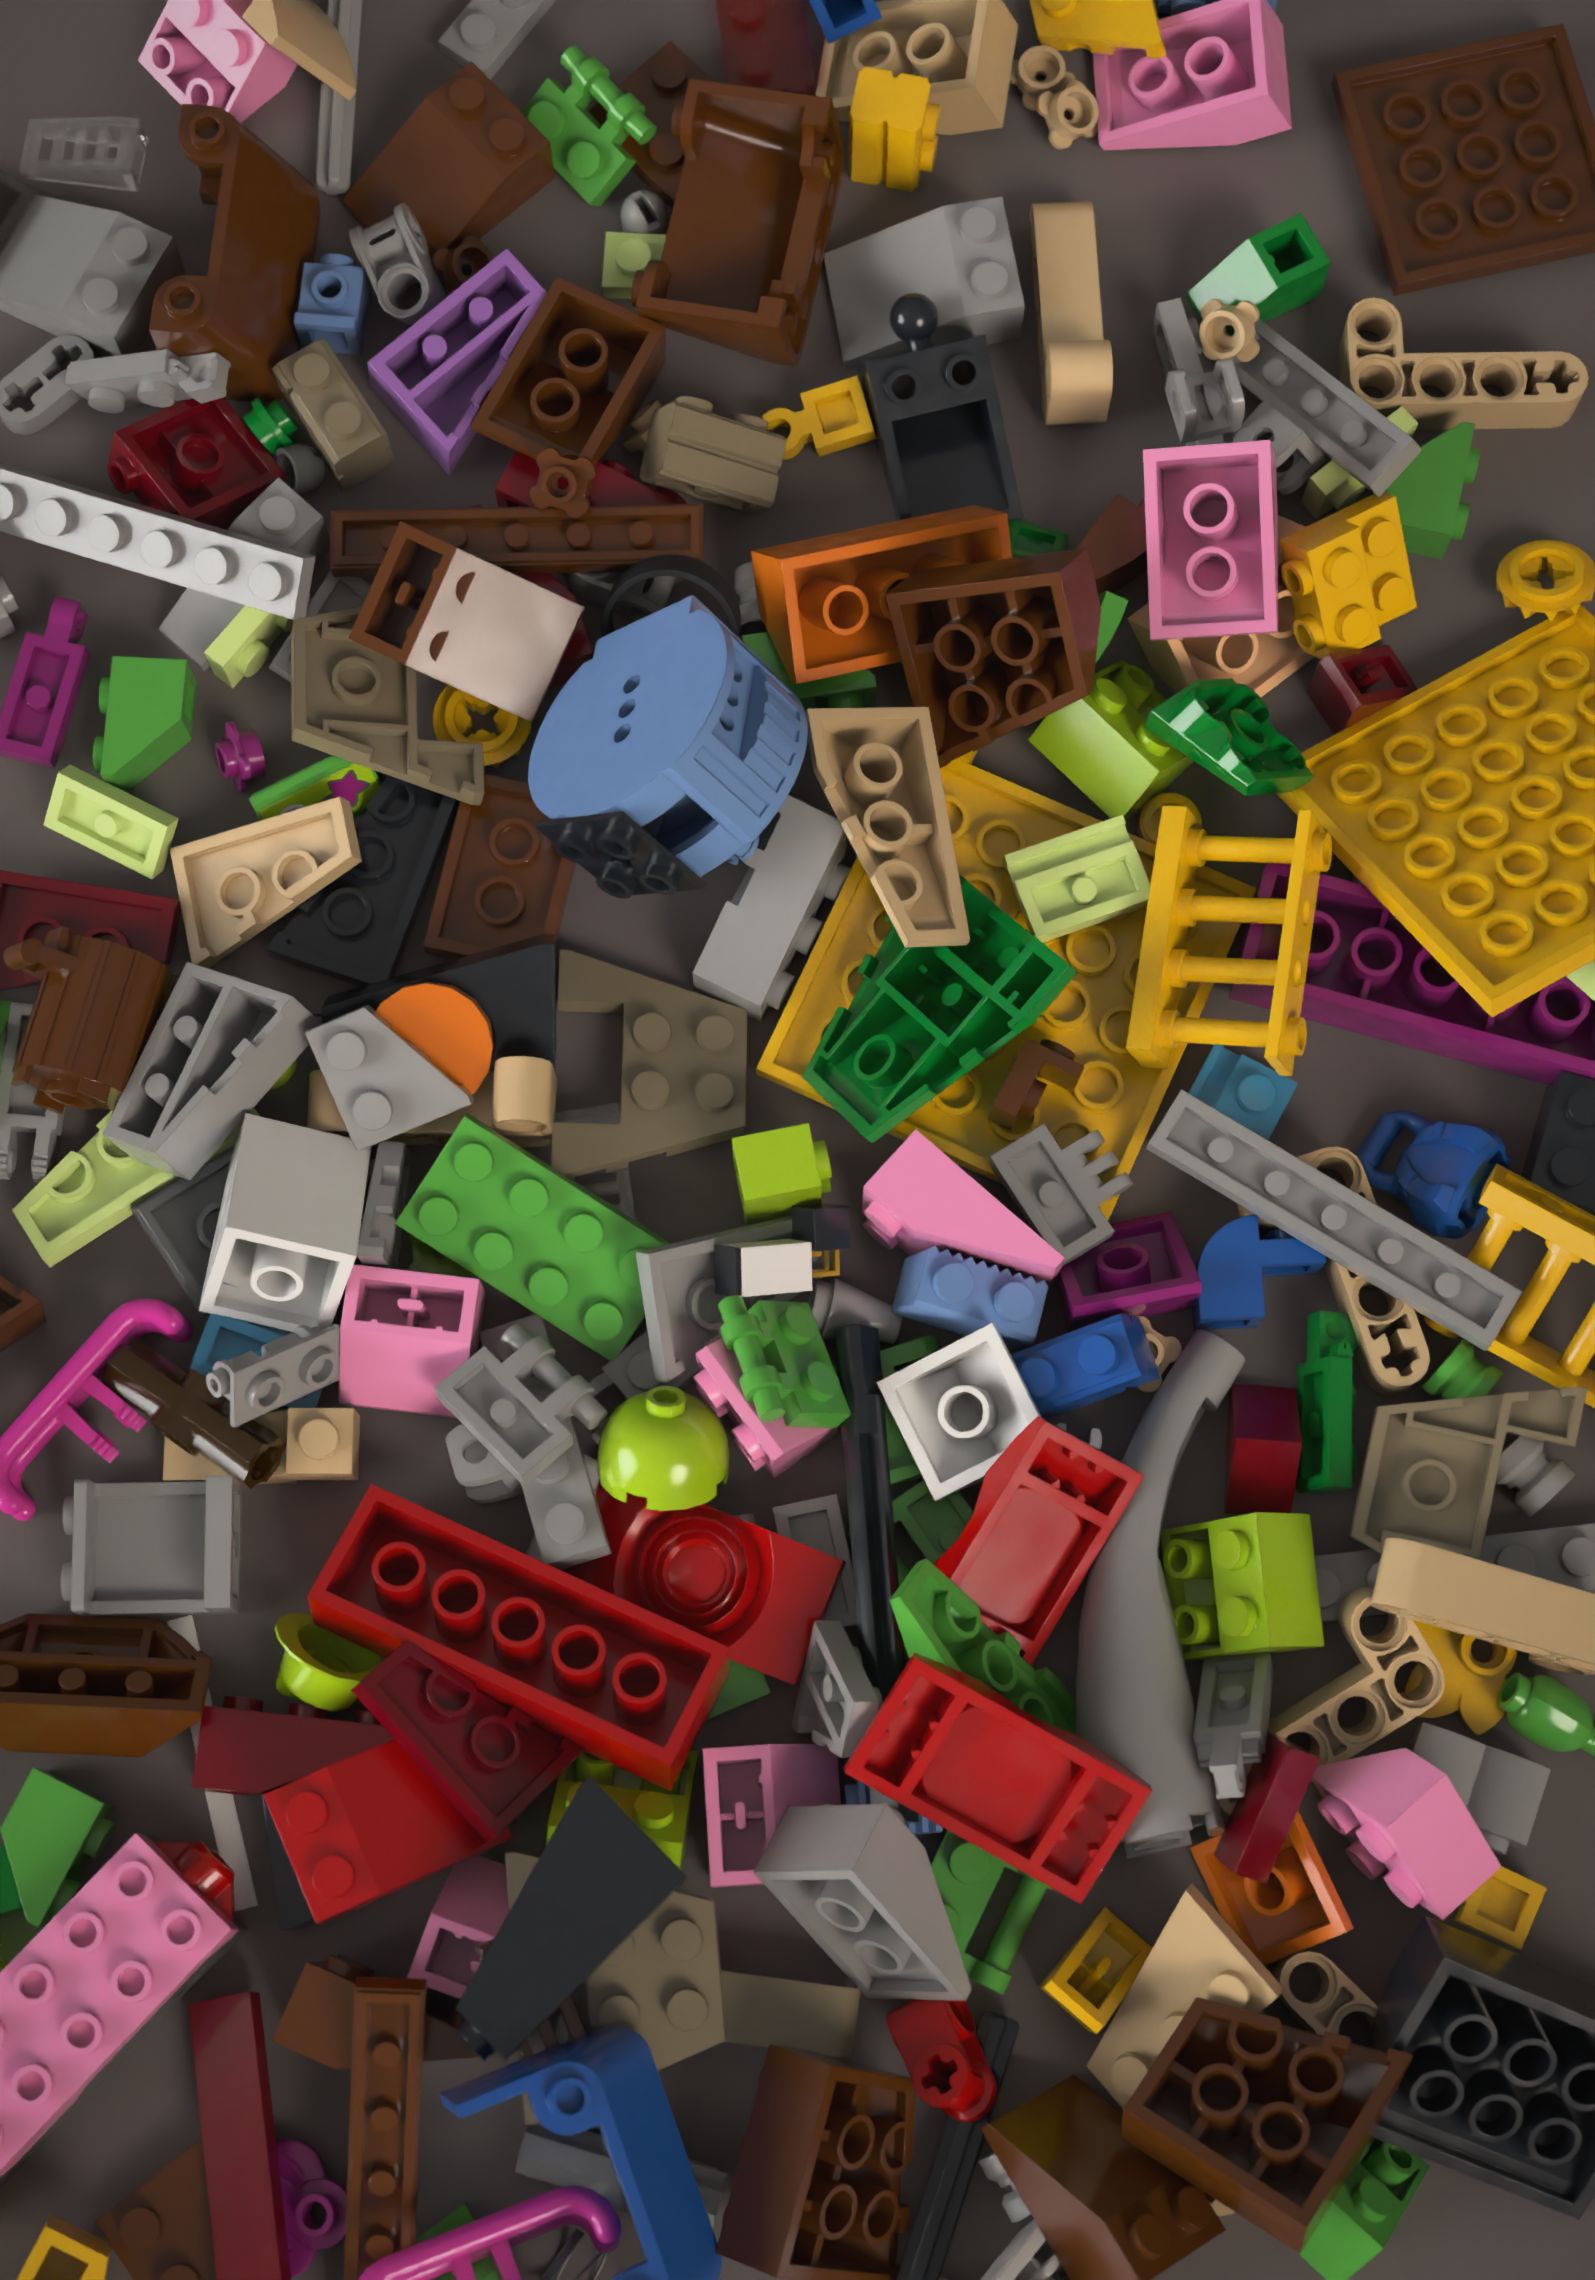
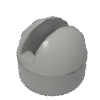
(633, 219)

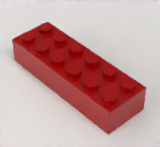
(523, 1633)

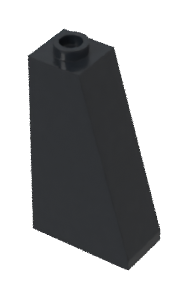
(509, 983)
(572, 1914)

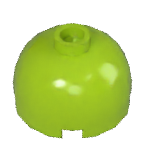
(663, 1450)

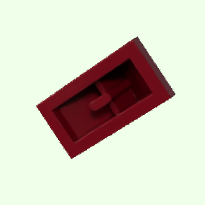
(1357, 684)
(1261, 1449)

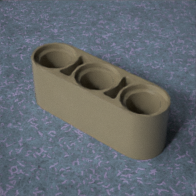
(790, 2013)

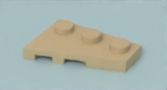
(1190, 1960)

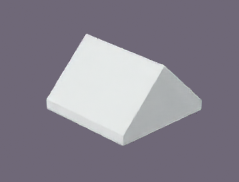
(960, 1409)

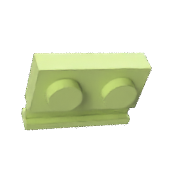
(1078, 879)

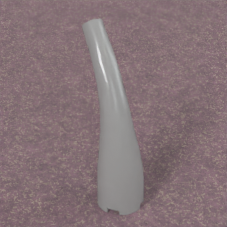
(1129, 1660)

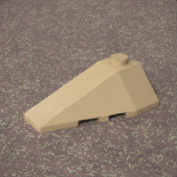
(892, 804)

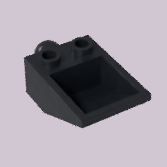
(945, 439)

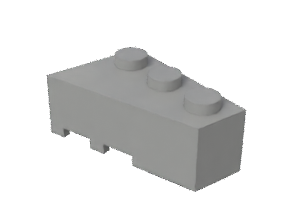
(774, 911)
(205, 1068)

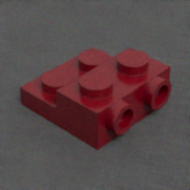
(192, 462)

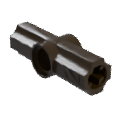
(190, 1414)

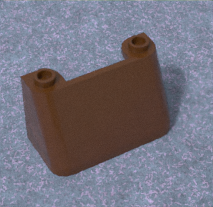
(746, 219)
(256, 260)

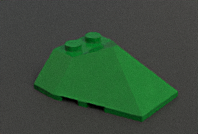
(932, 1016)

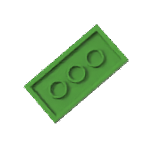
(533, 1236)

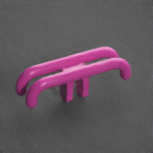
(69, 1390)
(500, 2231)

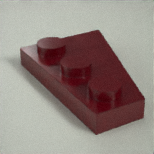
(40, 904)
(466, 1743)

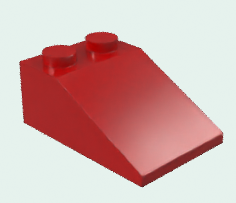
(369, 1830)

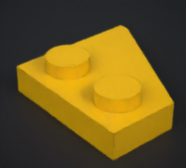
(1099, 25)

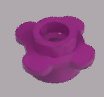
(240, 756)

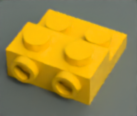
(1348, 576)

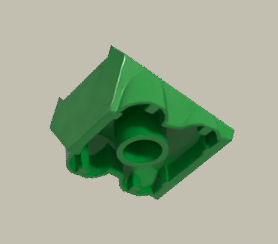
(1231, 736)

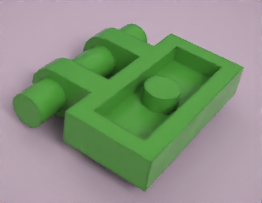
(581, 147)
(783, 1362)

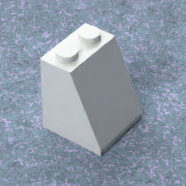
(286, 1226)

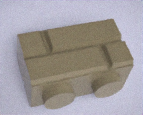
(333, 414)
(713, 456)

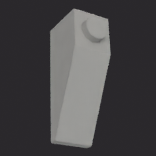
(274, 517)

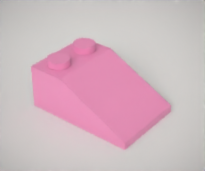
(1212, 89)
(1211, 540)
(930, 1201)

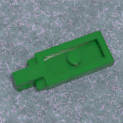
(1326, 1404)

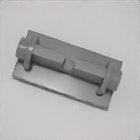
(282, 1374)

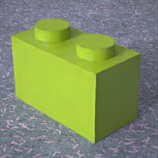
(780, 1172)

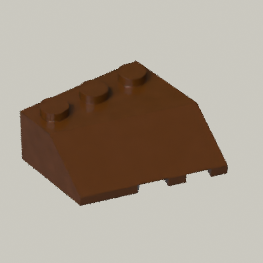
(996, 643)
(1261, 2113)
(821, 2170)

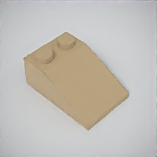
(953, 43)

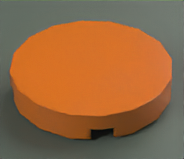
(445, 1027)

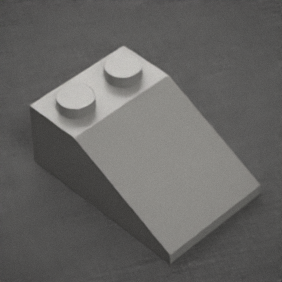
(951, 255)
(86, 273)
(866, 1899)

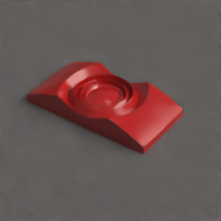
(1037, 1531)
(717, 1579)
(998, 1776)

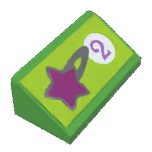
(316, 784)

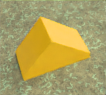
(1097, 1971)

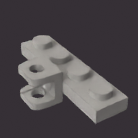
(1201, 403)
(1316, 415)
(558, 1498)

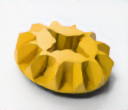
(1566, 565)
(453, 724)

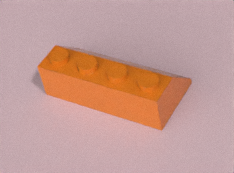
(828, 592)

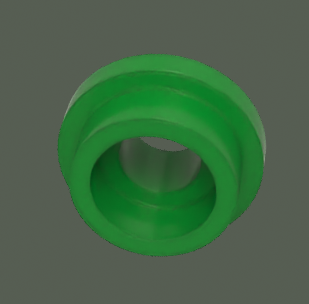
(271, 424)

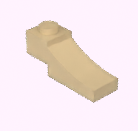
(317, 1442)

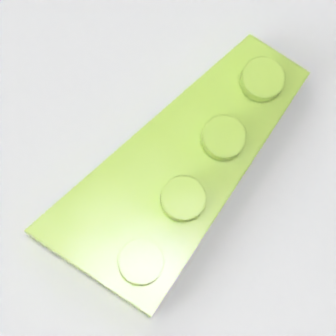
(90, 1195)

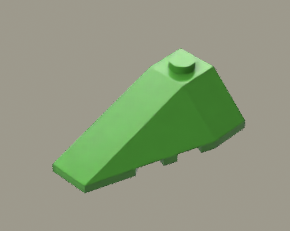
(947, 1627)

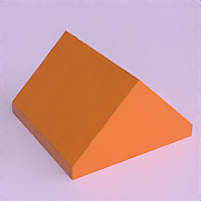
(1286, 1913)

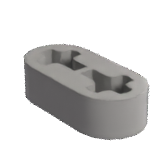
(43, 383)

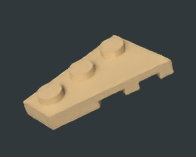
(258, 873)

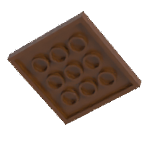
(1473, 157)

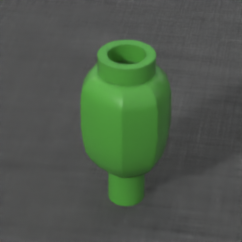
(1547, 1713)

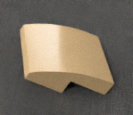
(307, 38)

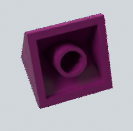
(1132, 1273)

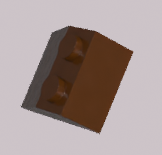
(456, 163)
(573, 376)
(1095, 2194)

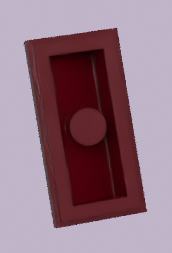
(1267, 1809)

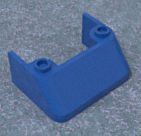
(614, 2084)

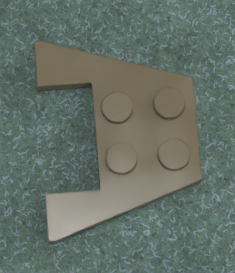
(366, 710)
(678, 1068)
(1438, 1463)
(658, 1981)

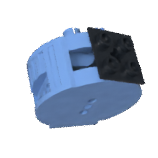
(666, 754)

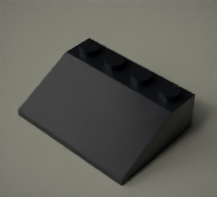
(1495, 2066)

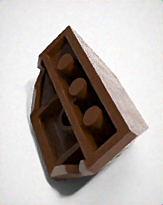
(97, 1685)

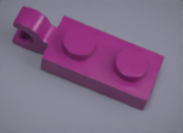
(45, 687)

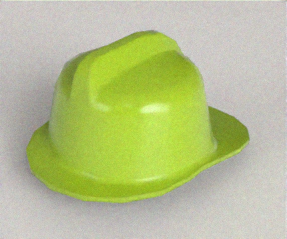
(320, 1664)

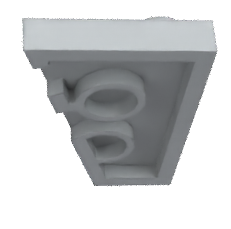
(681, 1294)

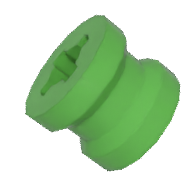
(1462, 1375)

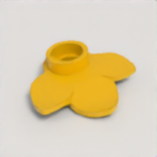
(1469, 1684)

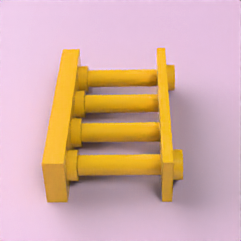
(1176, 905)
(1570, 1237)

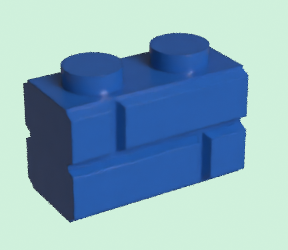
(1087, 1365)

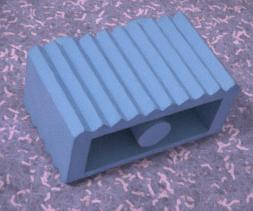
(969, 1296)

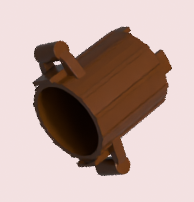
(87, 1017)

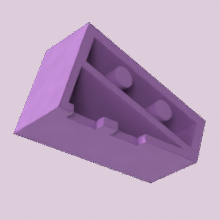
(452, 356)

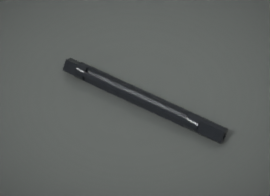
(870, 1514)

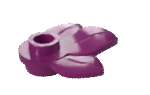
(302, 2185)

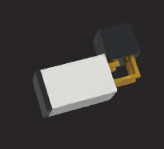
(785, 1263)

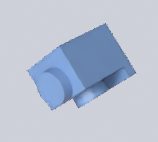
(337, 318)

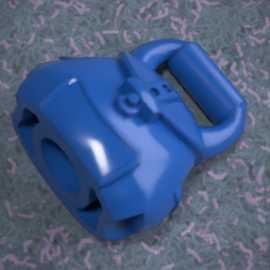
(1438, 1171)

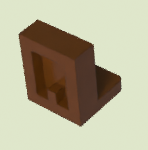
(1023, 1090)

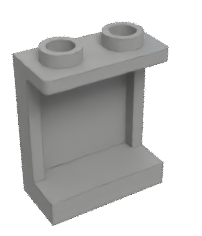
(154, 1548)

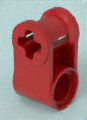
(944, 2056)

